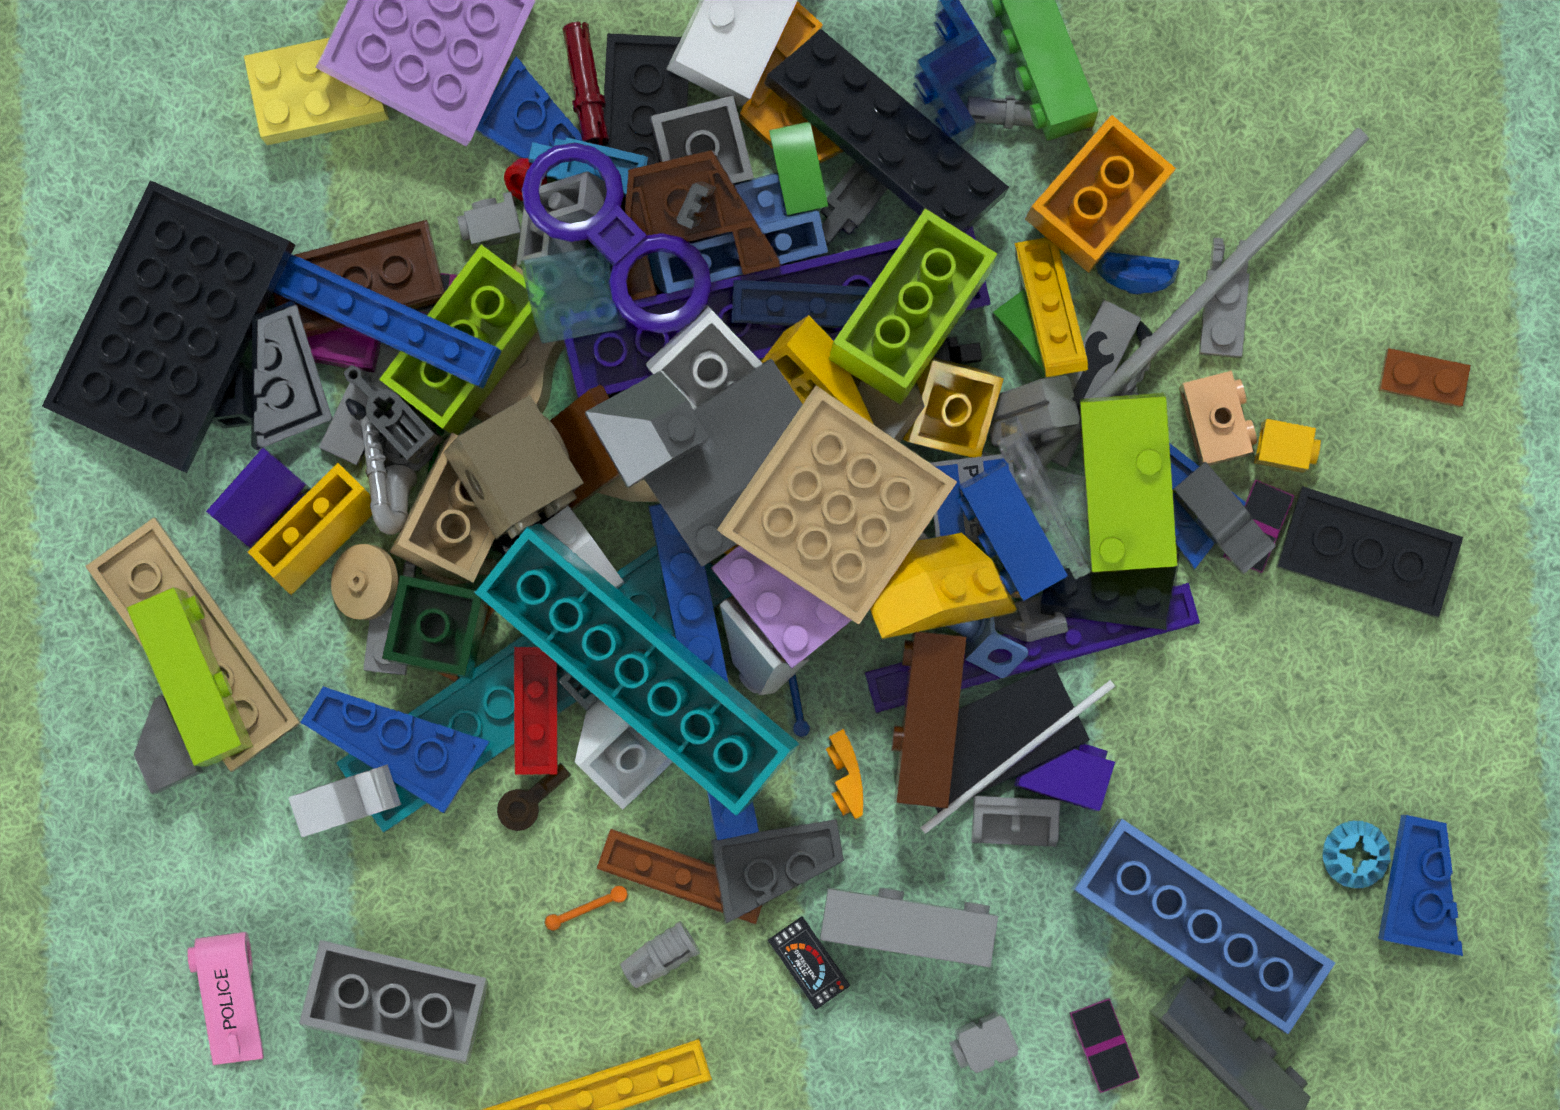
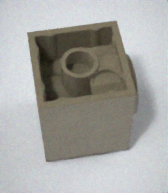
(515, 468)

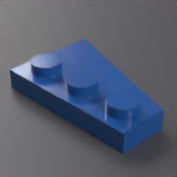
(1419, 890)

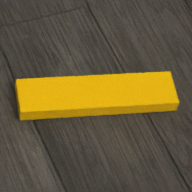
(1051, 307)

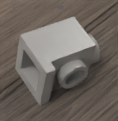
(490, 222)

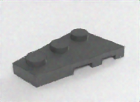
(771, 862)

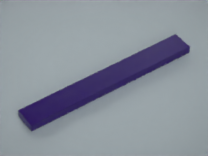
(1083, 637)

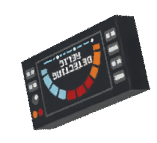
(809, 962)

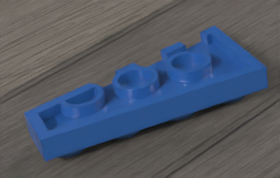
(419, 753)

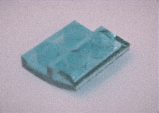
(571, 294)

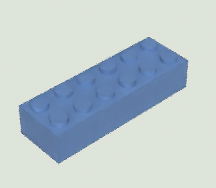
(1203, 925)

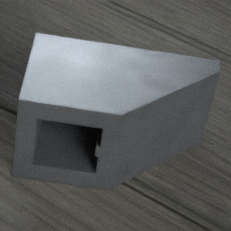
(162, 750)

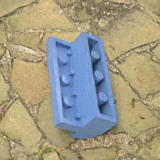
(790, 236)

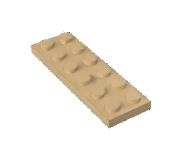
(152, 563)

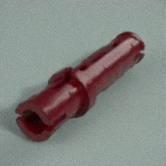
(588, 100)

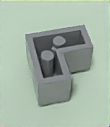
(568, 201)

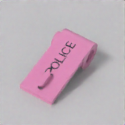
(227, 996)

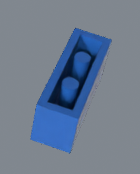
(1011, 531)

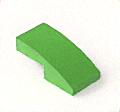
(798, 168)

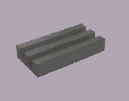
(694, 203)

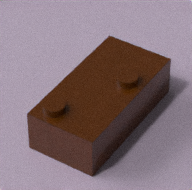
(929, 719)

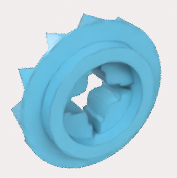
(1341, 867)

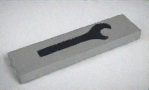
(1104, 349)

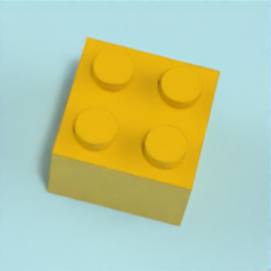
(956, 408)

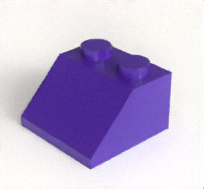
(258, 498)
(1072, 777)

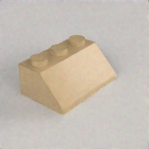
(444, 526)

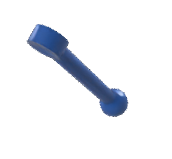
(801, 727)

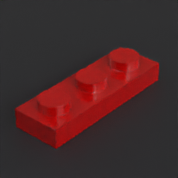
(535, 712)

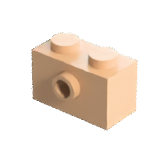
(1218, 418)

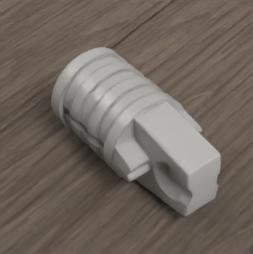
(660, 955)

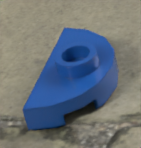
(1137, 273)

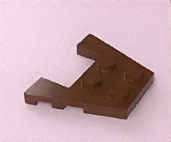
(657, 196)

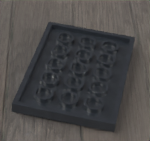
(168, 326)

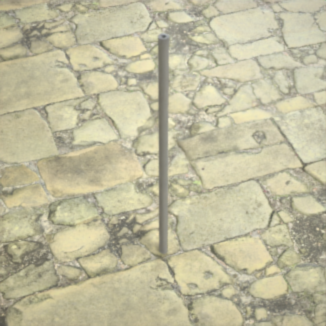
(1214, 283)

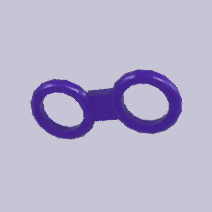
(616, 237)

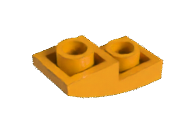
(850, 790)

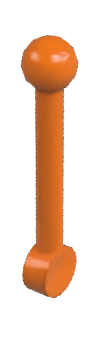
(554, 922)

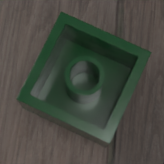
(435, 627)

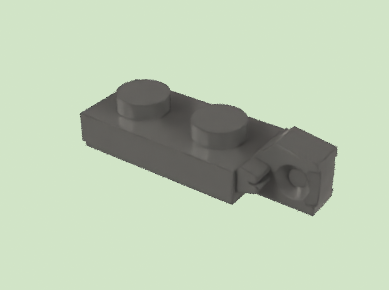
(851, 202)

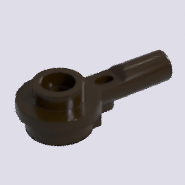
(520, 808)

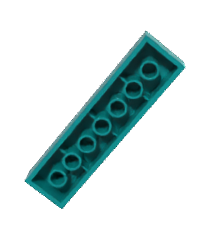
(637, 668)

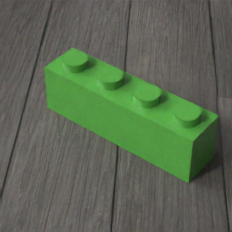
(1046, 65)

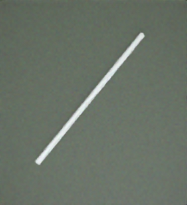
(1017, 756)

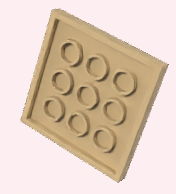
(837, 505)

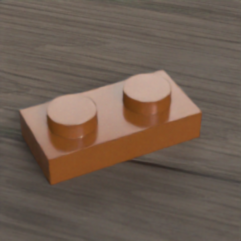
(1424, 377)

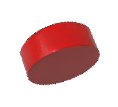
(515, 176)

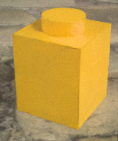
(1287, 446)

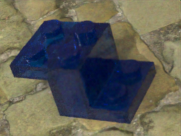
(953, 70)

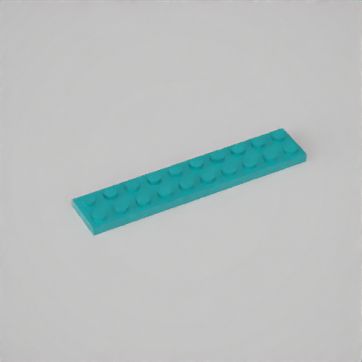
(486, 702)

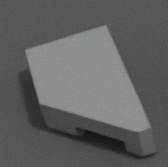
(1029, 623)

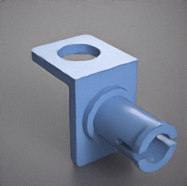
(982, 640)

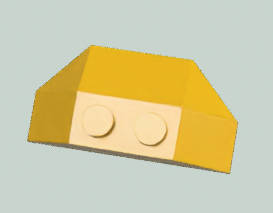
(941, 586)

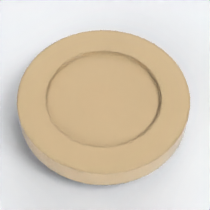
(364, 582)

